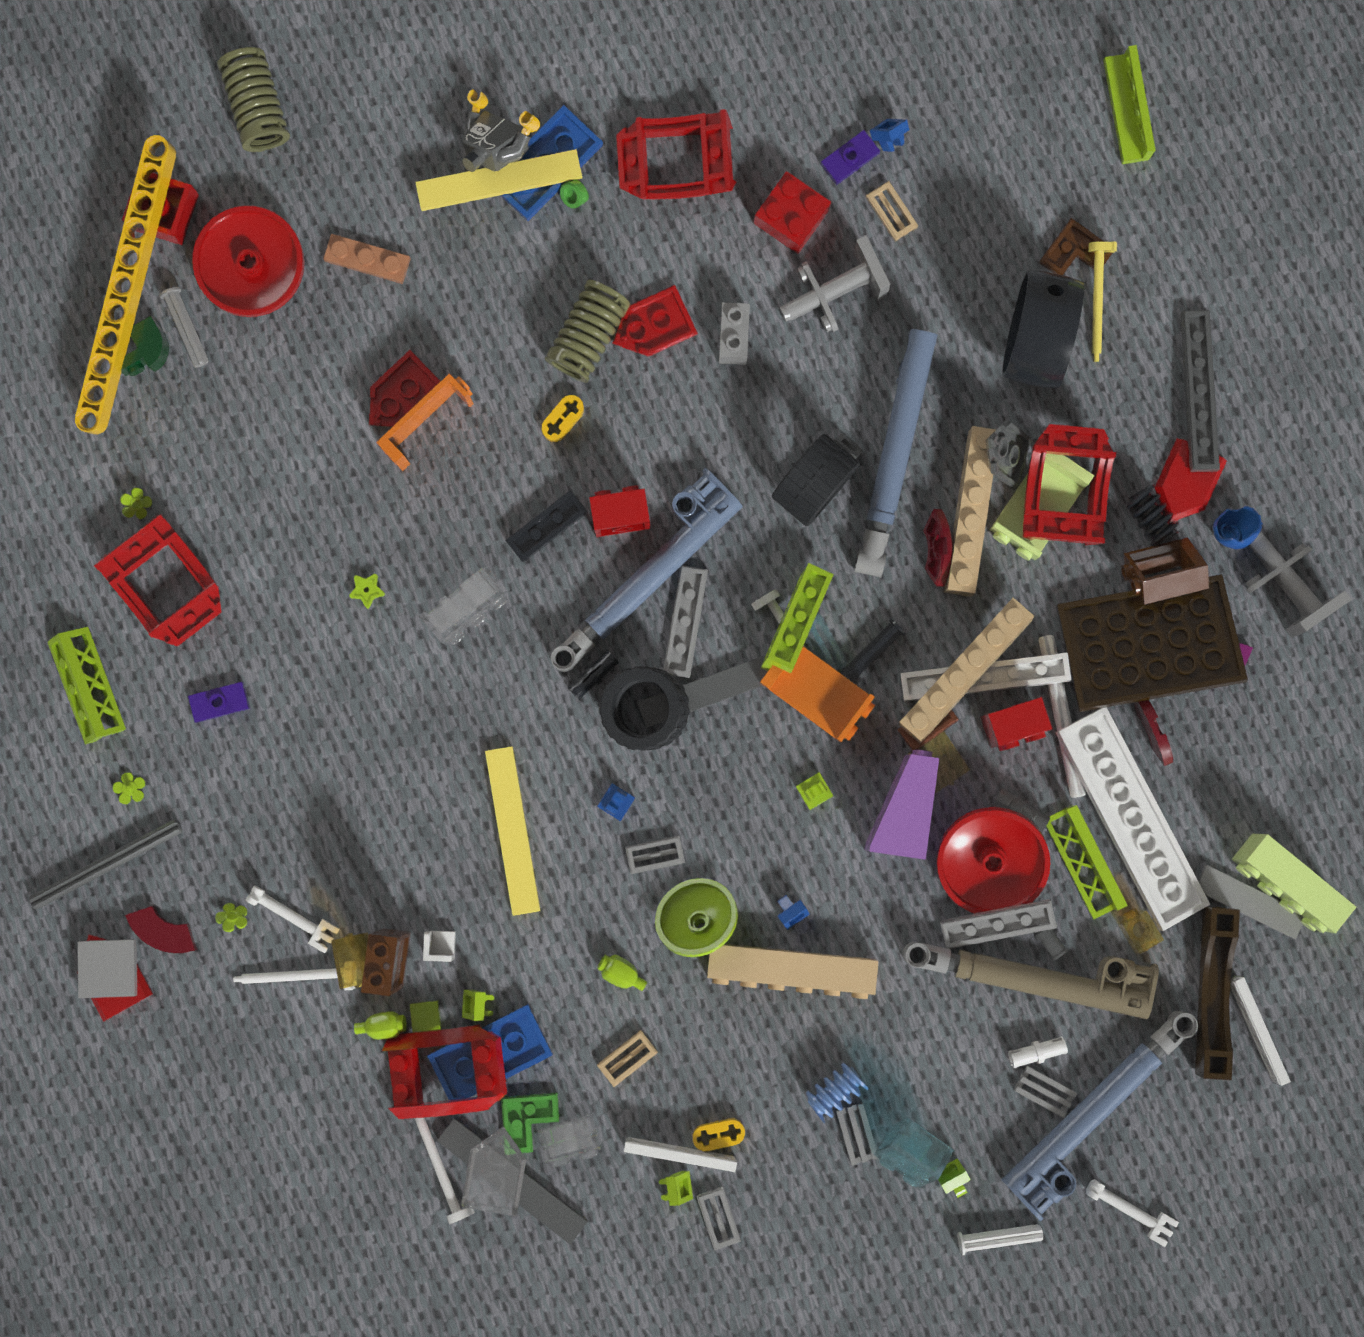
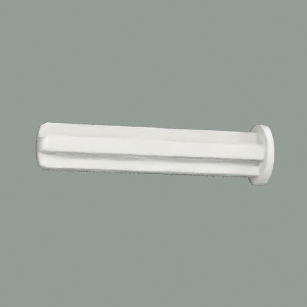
(999, 1238)

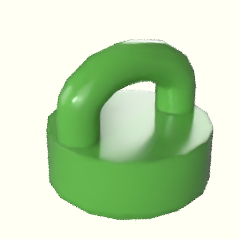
(573, 193)

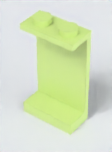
(1060, 488)

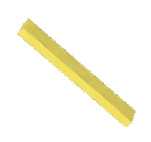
(486, 183)
(512, 831)

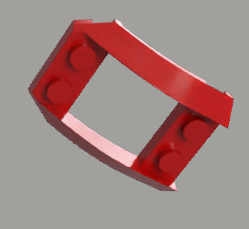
(715, 155)
(1062, 525)
(138, 550)
(407, 1079)

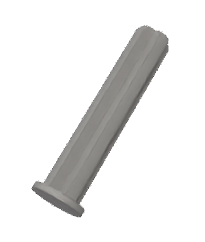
(185, 326)

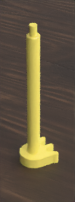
(1098, 249)

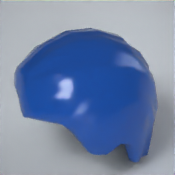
(1237, 527)

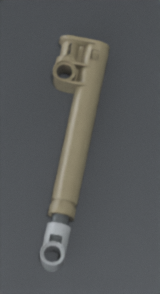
(1120, 993)

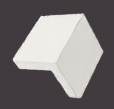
(439, 946)

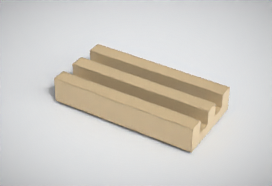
(882, 216)
(608, 1072)

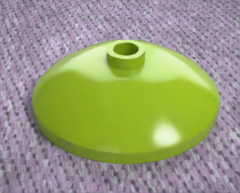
(690, 905)

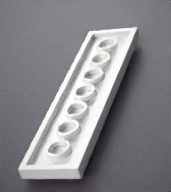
(1132, 818)

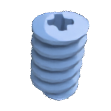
(835, 1092)

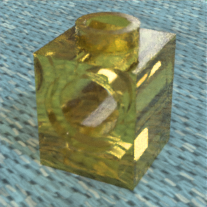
(1150, 936)

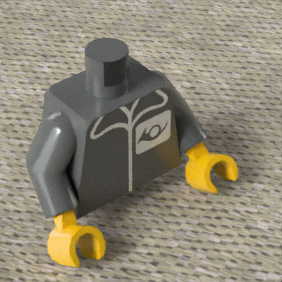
(494, 140)

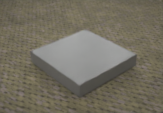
(107, 968)

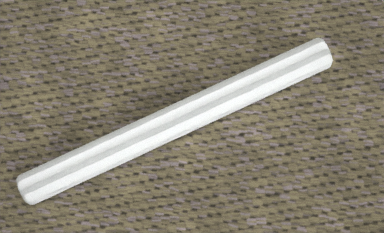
(1062, 718)

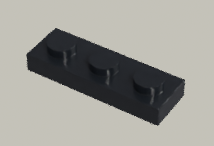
(546, 526)

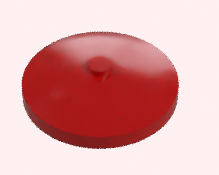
(248, 261)
(993, 860)

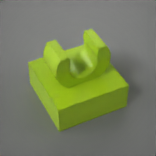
(814, 791)
(474, 1005)
(953, 1178)
(678, 1188)

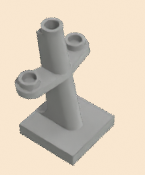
(867, 272)
(1309, 606)

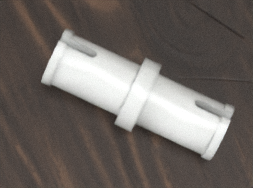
(1037, 1052)

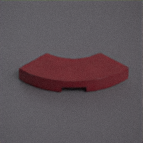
(939, 547)
(1158, 740)
(159, 933)

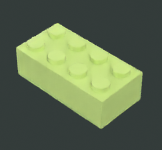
(1293, 883)

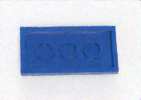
(557, 135)
(521, 1048)

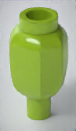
(620, 972)
(382, 1025)

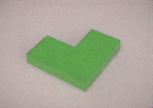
(524, 1110)

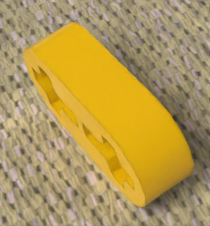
(557, 414)
(720, 1141)

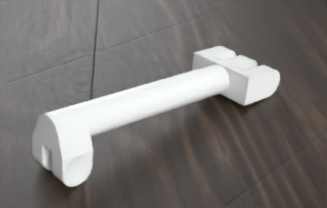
(317, 931)
(1097, 1190)

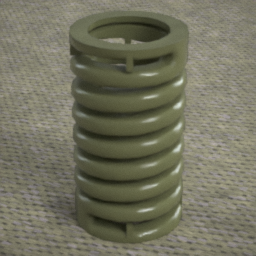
(243, 105)
(598, 325)

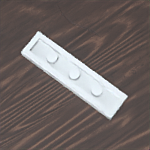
(1258, 1030)
(680, 1154)

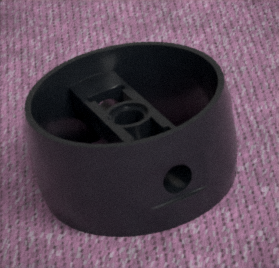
(1043, 329)

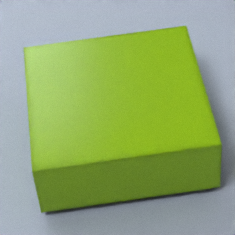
(425, 1016)

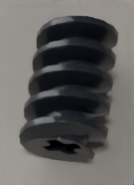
(1152, 515)

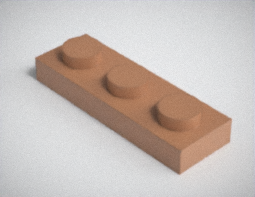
(367, 258)

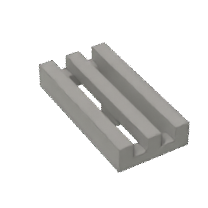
(678, 849)
(1066, 1102)
(863, 1156)
(711, 1195)

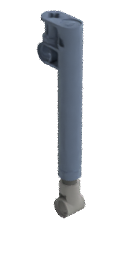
(896, 450)
(709, 513)
(1036, 1173)

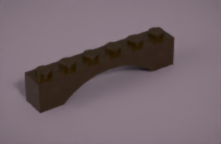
(1218, 948)

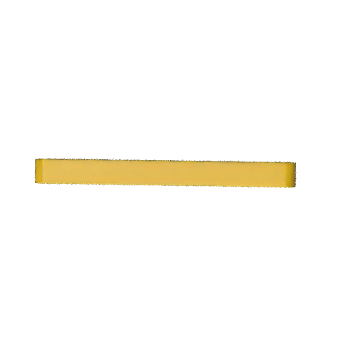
(121, 272)

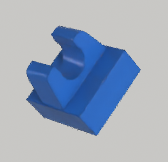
(889, 133)
(616, 802)
(791, 912)

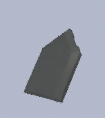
(1007, 453)

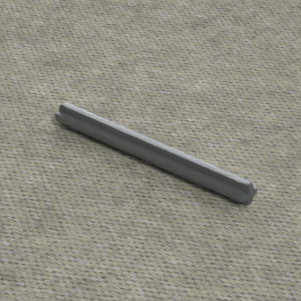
(105, 864)

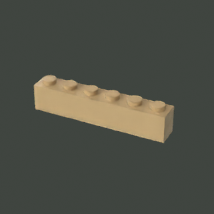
(970, 515)
(966, 670)
(794, 969)

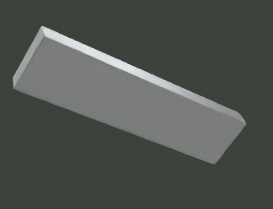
(685, 621)
(1249, 901)
(998, 924)

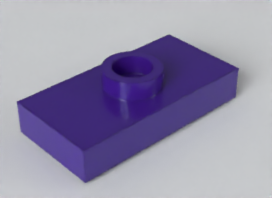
(850, 157)
(219, 702)

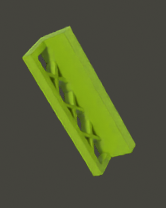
(1129, 106)
(797, 618)
(76, 685)
(1094, 857)

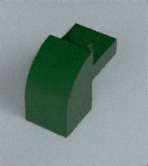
(151, 348)

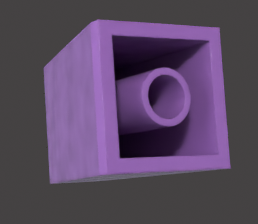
(907, 810)

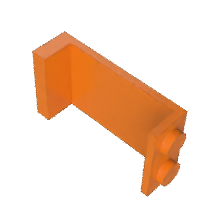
(419, 414)
(821, 694)

